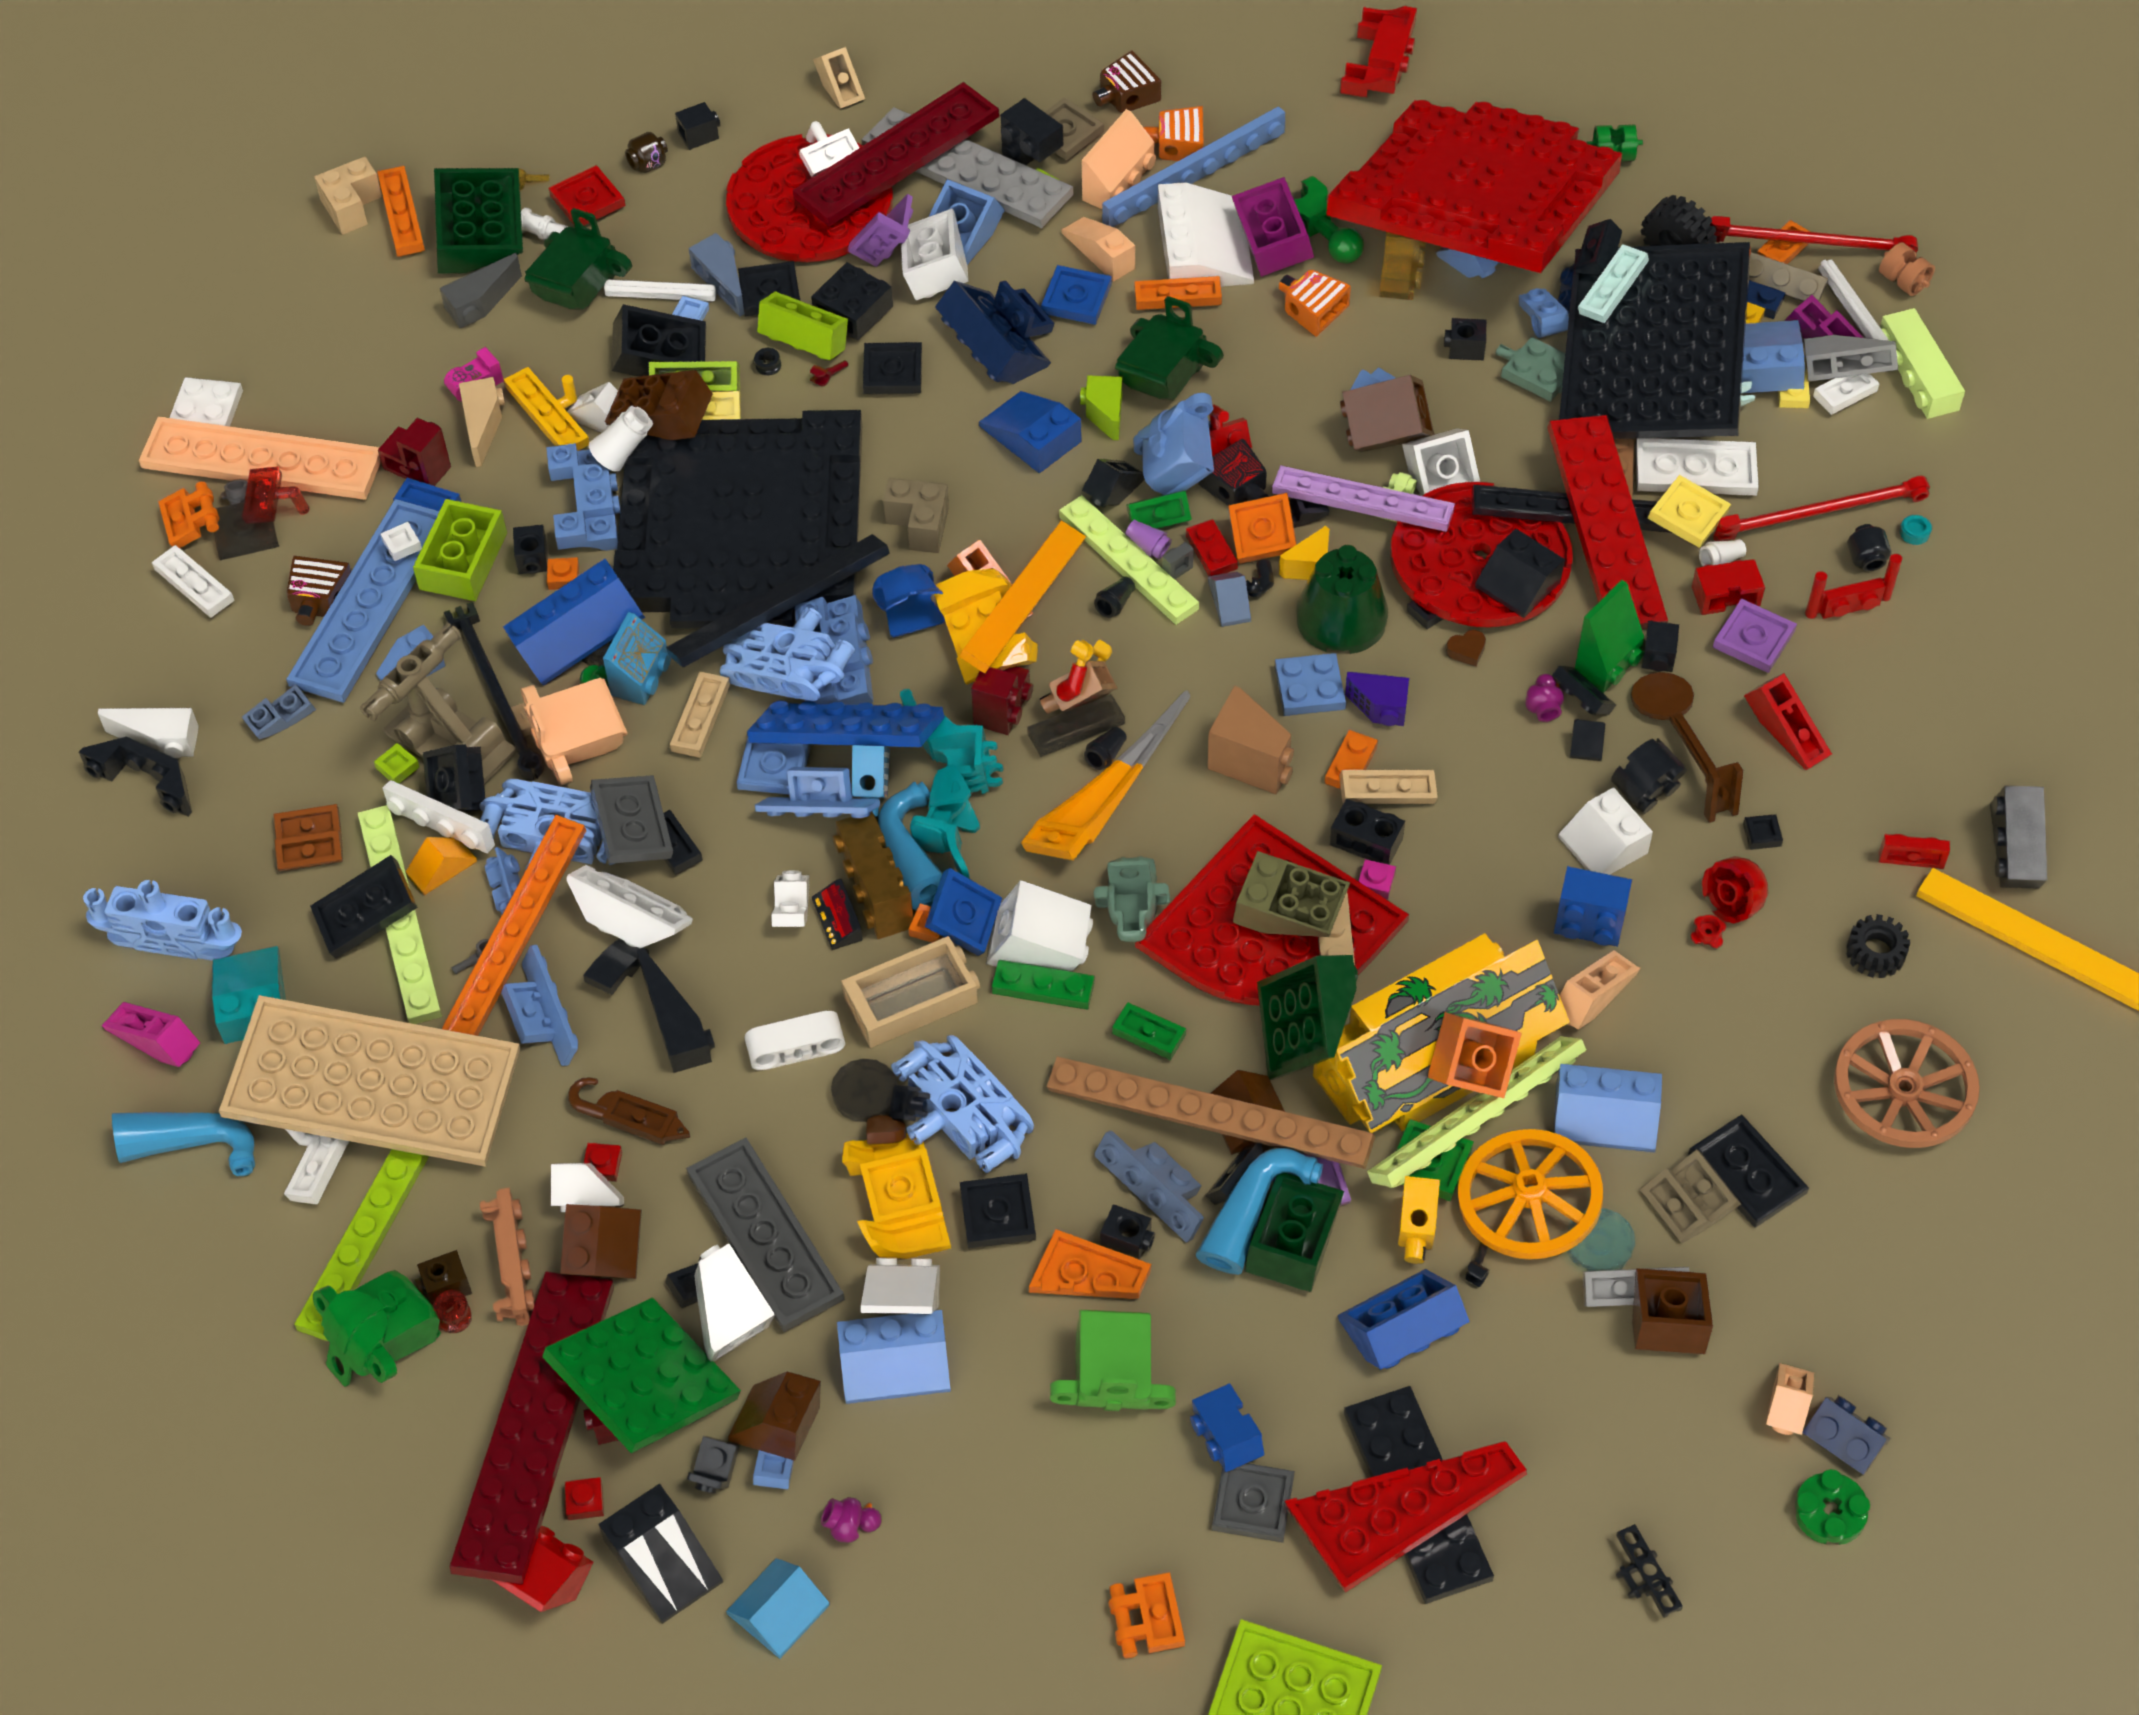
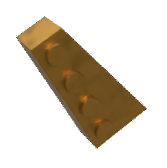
(875, 875)

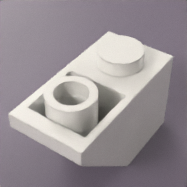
(581, 1186)

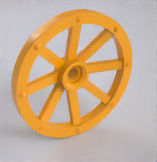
(1532, 1196)

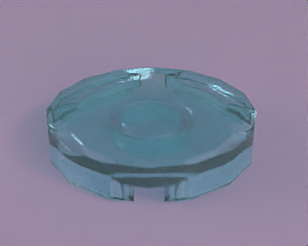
(1607, 1245)

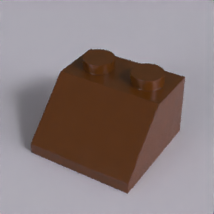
(601, 1241)
(1671, 1311)
(778, 1415)

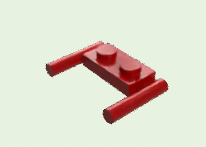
(1852, 597)

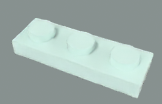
(1613, 283)

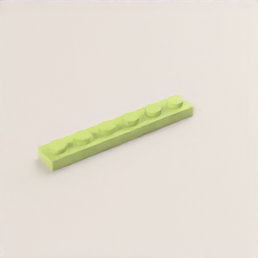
(1129, 560)

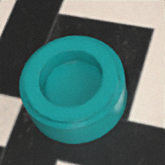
(1915, 529)

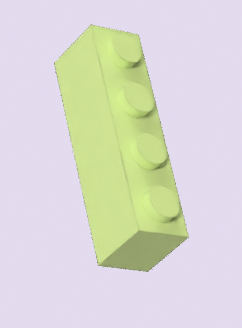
(1923, 364)

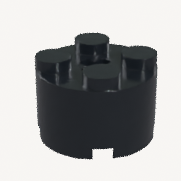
(1649, 774)

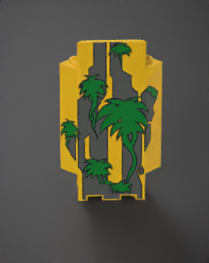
(1394, 1032)

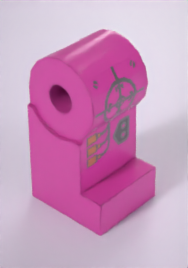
(480, 368)

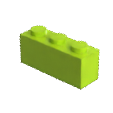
(802, 325)
(718, 375)

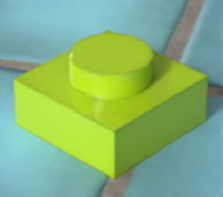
(396, 764)

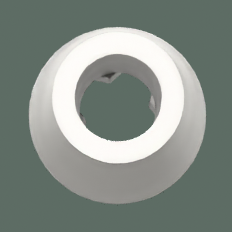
(1721, 552)

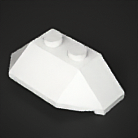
(625, 908)

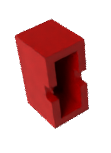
(1726, 585)

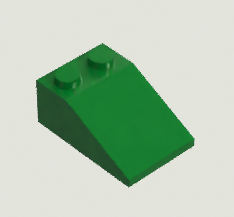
(1610, 639)

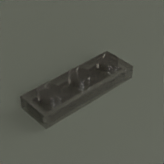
(1075, 725)

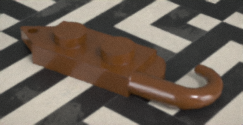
(630, 1113)

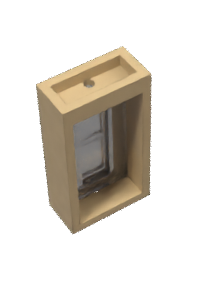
(910, 991)

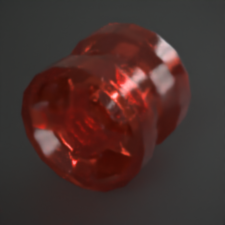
(456, 1319)

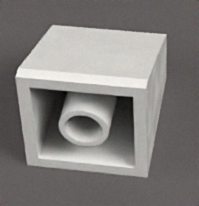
(1040, 929)
(728, 1302)

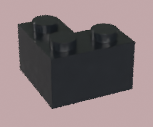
(1029, 133)

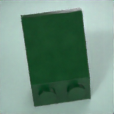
(1294, 1232)

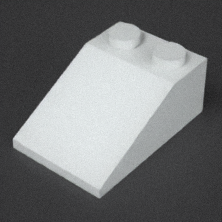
(933, 255)
(901, 1287)

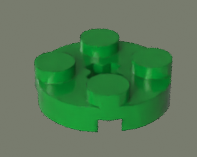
(1834, 1488)

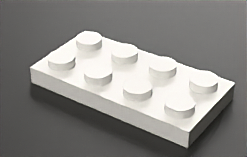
(1713, 465)

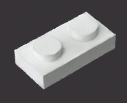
(1845, 391)

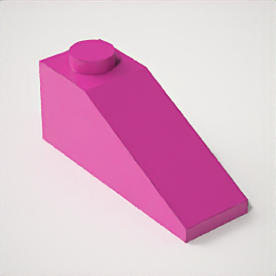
(153, 1033)

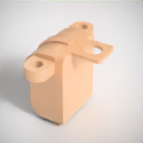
(573, 725)

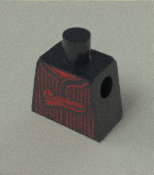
(1236, 475)

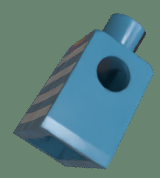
(869, 762)

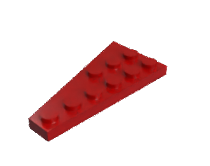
(1392, 1513)

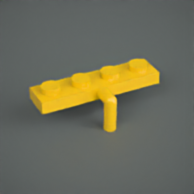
(546, 409)

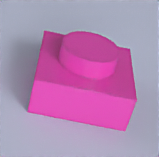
(1378, 877)

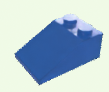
(1034, 429)

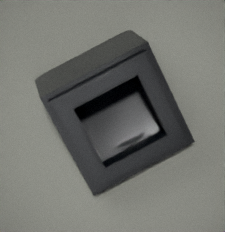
(1587, 740)

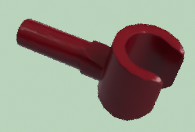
(822, 376)

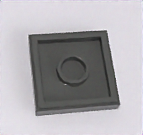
(1253, 1502)

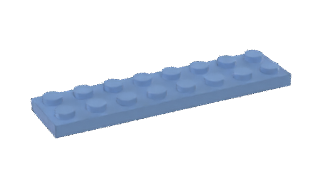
(361, 610)

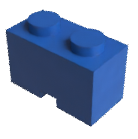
(1228, 1434)

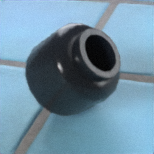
(1869, 547)

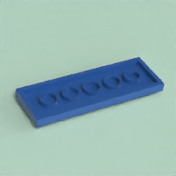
(846, 724)

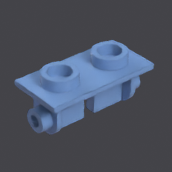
(502, 871)

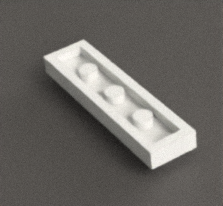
(438, 816)

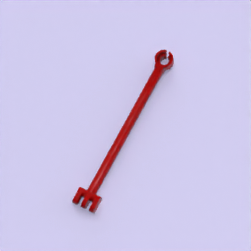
(1724, 229)
(1730, 525)

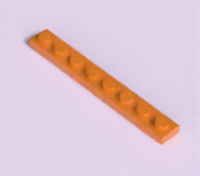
(515, 927)

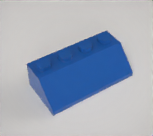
(572, 622)

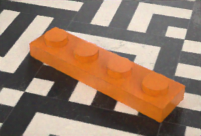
(400, 211)

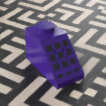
(1379, 696)

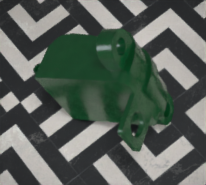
(575, 264)
(1166, 353)

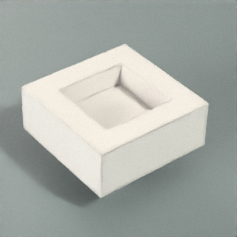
(401, 541)

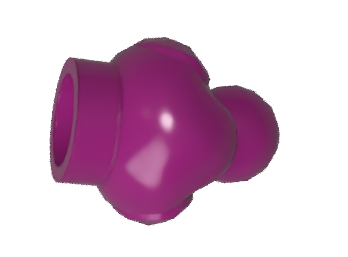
(1545, 698)
(846, 1516)

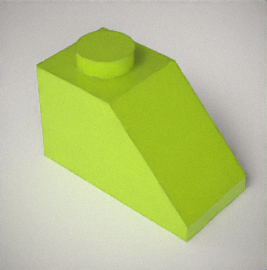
(1103, 403)

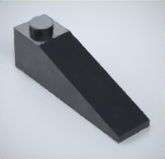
(679, 1024)

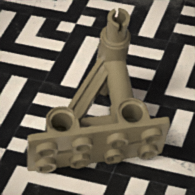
(431, 713)

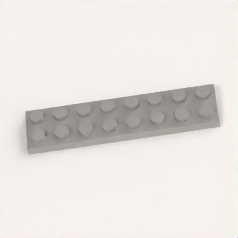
(1014, 185)

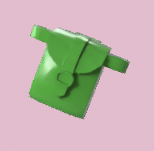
(1113, 1364)

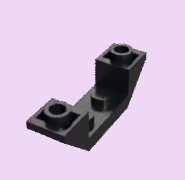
(110, 758)

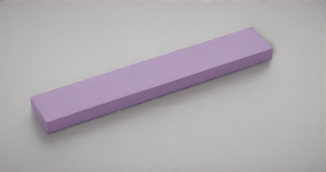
(1363, 498)

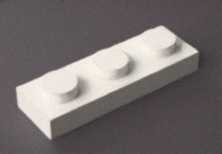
(193, 581)

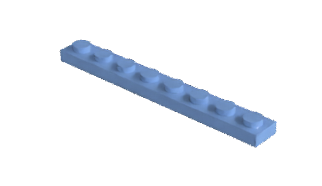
(1195, 166)

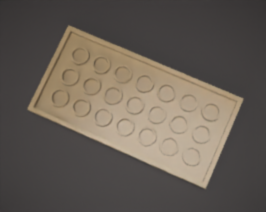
(370, 1080)

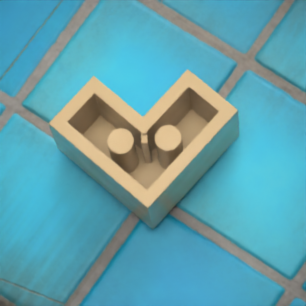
(346, 191)

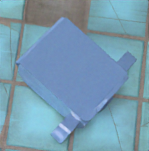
(1177, 446)

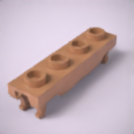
(513, 1269)

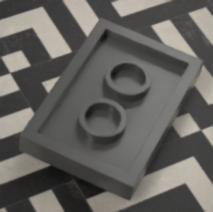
(631, 819)

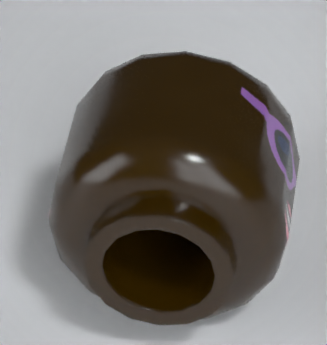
(646, 152)

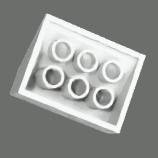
(1202, 235)

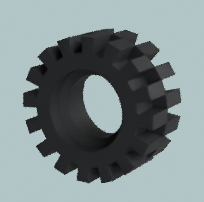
(1882, 931)

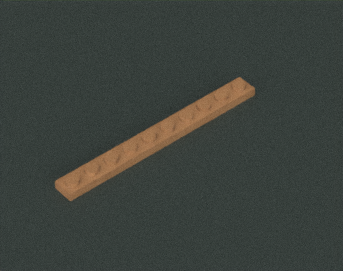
(1211, 1112)

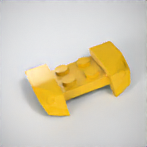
(967, 604)
(900, 1198)

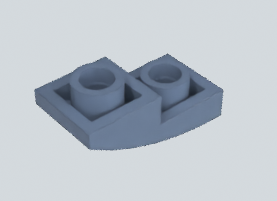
(279, 715)

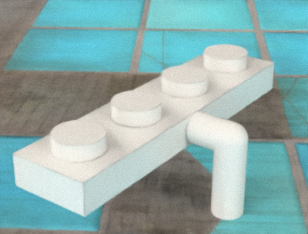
(315, 1166)

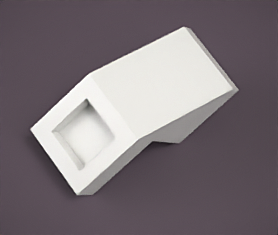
(791, 899)

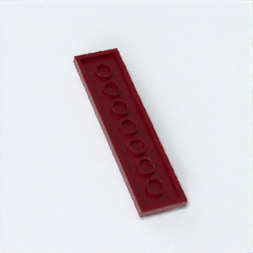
(896, 154)

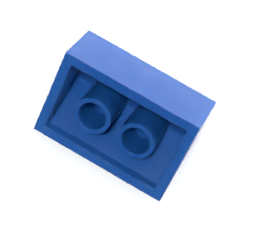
(1405, 1318)

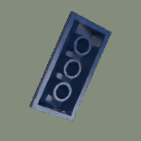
(989, 334)

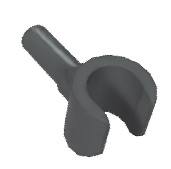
(472, 959)

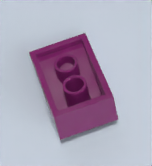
(1273, 226)

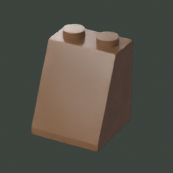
(1250, 744)

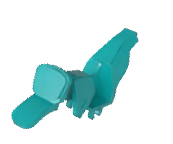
(966, 772)

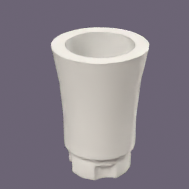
(620, 438)

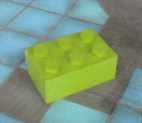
(460, 550)

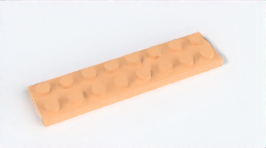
(232, 451)

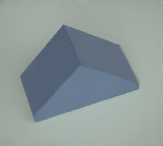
(1230, 598)

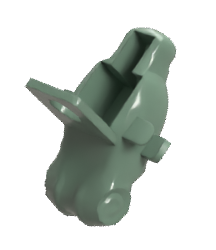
(1132, 896)

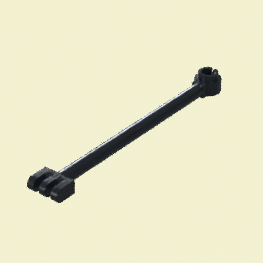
(527, 758)

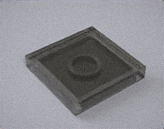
(238, 538)

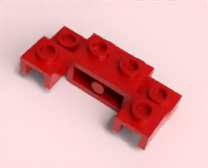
(1388, 56)

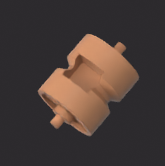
(1903, 266)

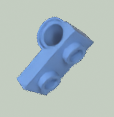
(1546, 312)

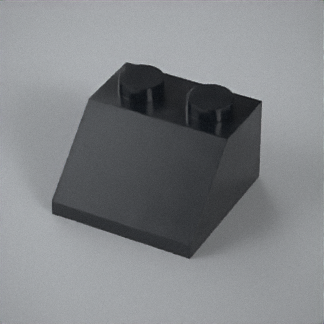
(1520, 573)

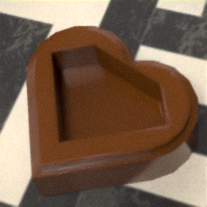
(1467, 647)
(884, 1130)

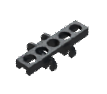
(1637, 1564)

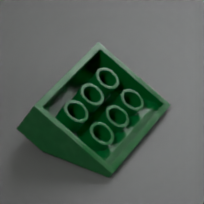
(476, 217)
(1305, 1012)

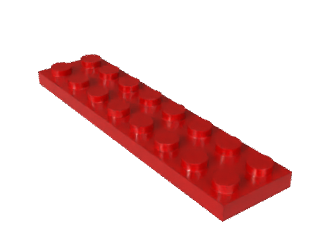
(1605, 512)

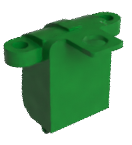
(375, 1325)

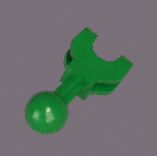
(1344, 243)

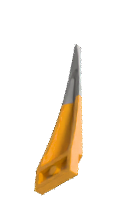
(1084, 814)

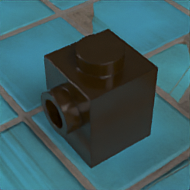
(441, 1275)

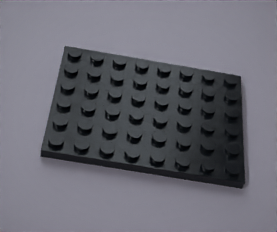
(1668, 350)

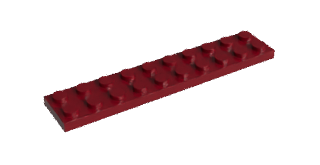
(527, 1437)

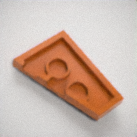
(1088, 1269)

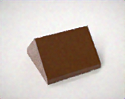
(1248, 1088)

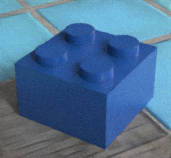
(1592, 906)

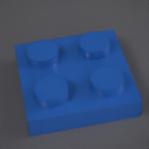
(1076, 294)
(963, 912)

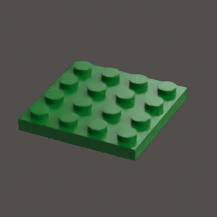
(641, 1374)

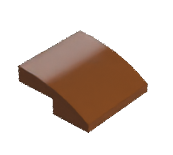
(308, 837)

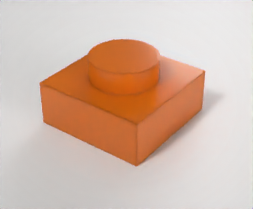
(561, 571)
(917, 927)

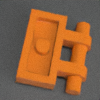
(180, 517)
(1158, 1611)

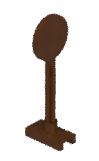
(1669, 698)

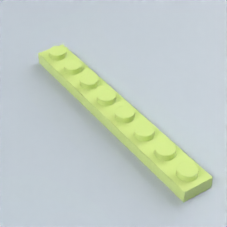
(404, 934)
(1473, 1113)

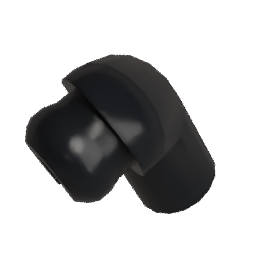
(1263, 582)

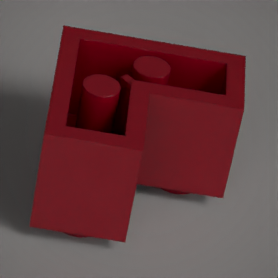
(416, 452)
(1000, 697)

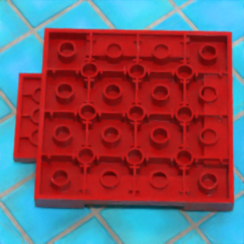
(1479, 182)

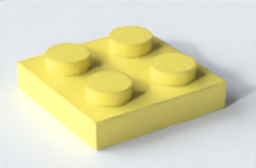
(1689, 511)

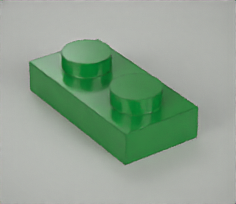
(1161, 510)
(1149, 1031)

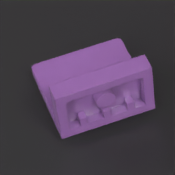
(883, 234)

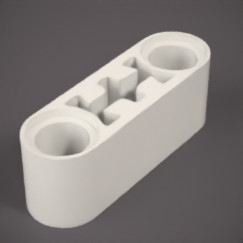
(794, 1040)

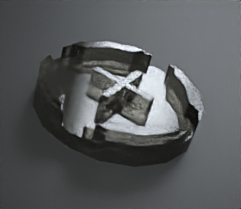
(863, 1089)

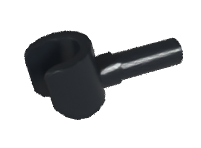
(1476, 1272)

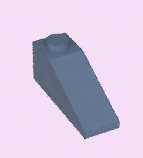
(716, 265)

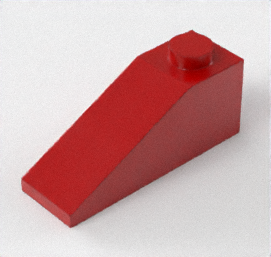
(1788, 721)

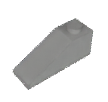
(1848, 356)

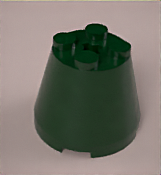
(1343, 603)

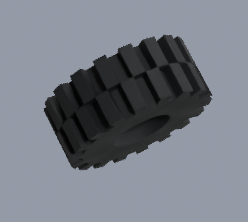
(1677, 223)

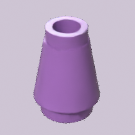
(1149, 539)

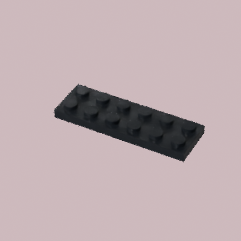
(1397, 1437)

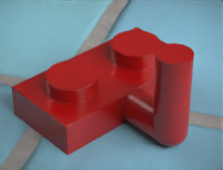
(1225, 434)

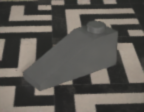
(480, 291)

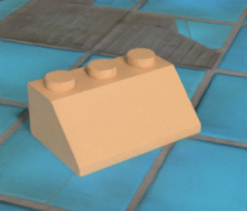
(1117, 160)

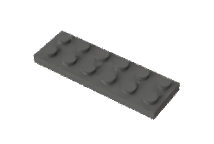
(765, 1234)

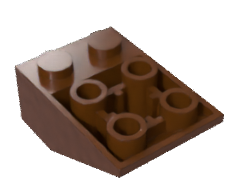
(670, 399)

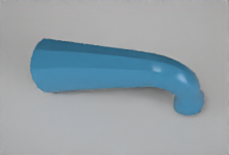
(916, 867)
(160, 1132)
(1232, 1230)

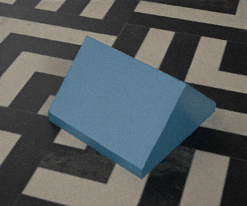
(779, 1606)

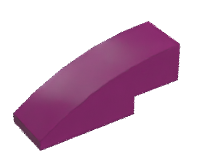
(1818, 322)

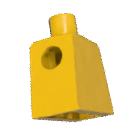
(1418, 1217)

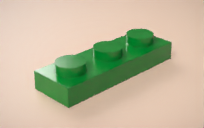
(1043, 984)

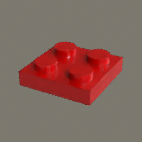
(587, 192)

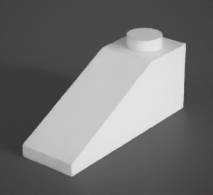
(163, 729)

